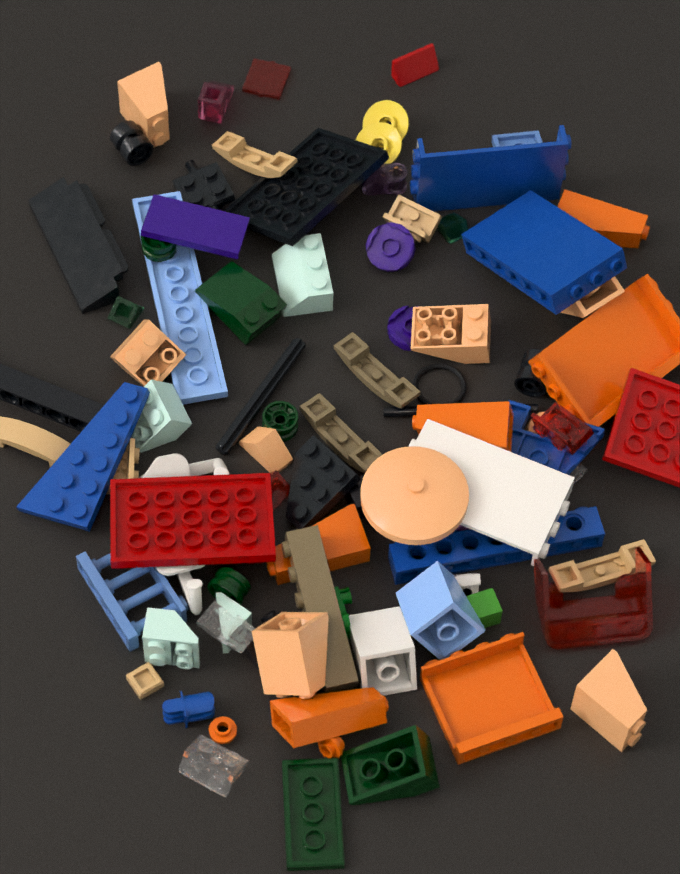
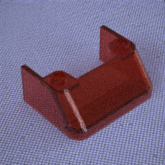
(597, 619)

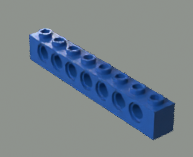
(485, 555)

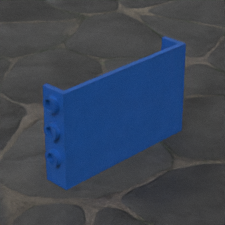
(488, 174)
(544, 251)

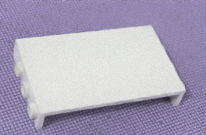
(507, 493)

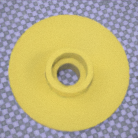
(385, 112)
(382, 134)

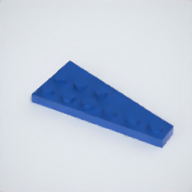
(81, 476)

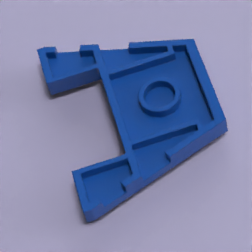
(541, 449)

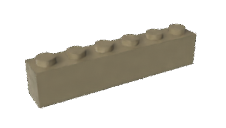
(317, 594)

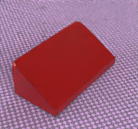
(414, 65)

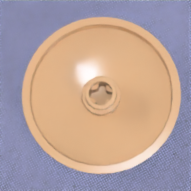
(414, 495)

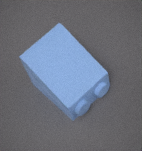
(439, 612)

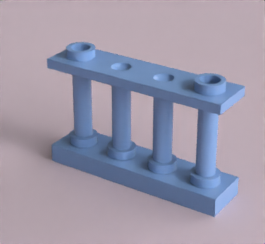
(117, 610)

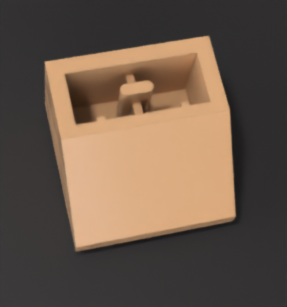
(148, 354)

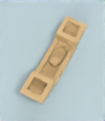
(250, 159)
(31, 439)
(598, 571)

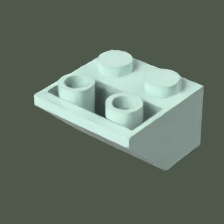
(162, 417)
(169, 640)

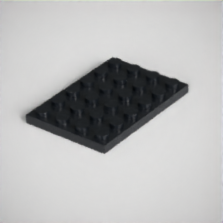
(321, 179)

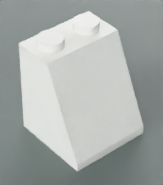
(383, 651)

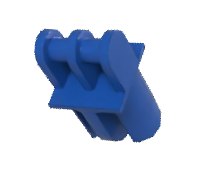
(189, 708)

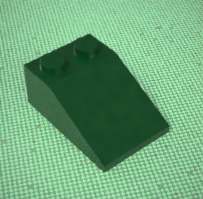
(242, 301)
(390, 767)

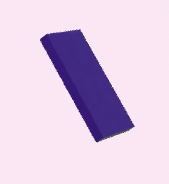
(195, 226)

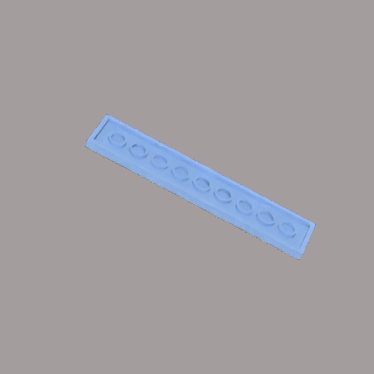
(184, 318)

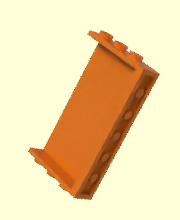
(592, 360)

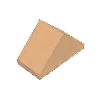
(267, 448)

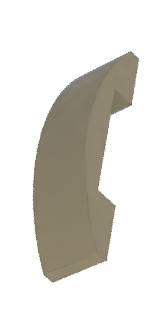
(373, 373)
(338, 435)

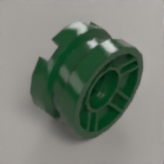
(157, 250)
(278, 412)
(229, 583)

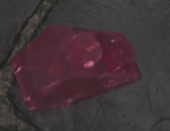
(214, 101)

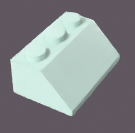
(303, 276)

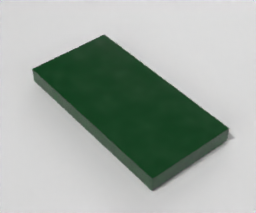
(313, 814)

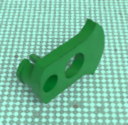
(344, 597)

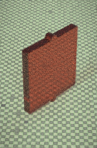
(266, 79)

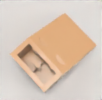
(453, 332)

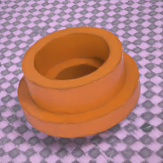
(222, 737)
(331, 747)

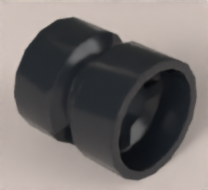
(131, 143)
(526, 381)

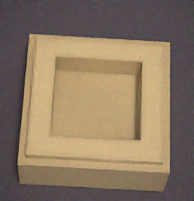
(144, 680)

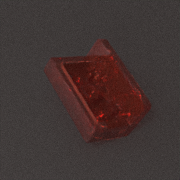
(562, 428)

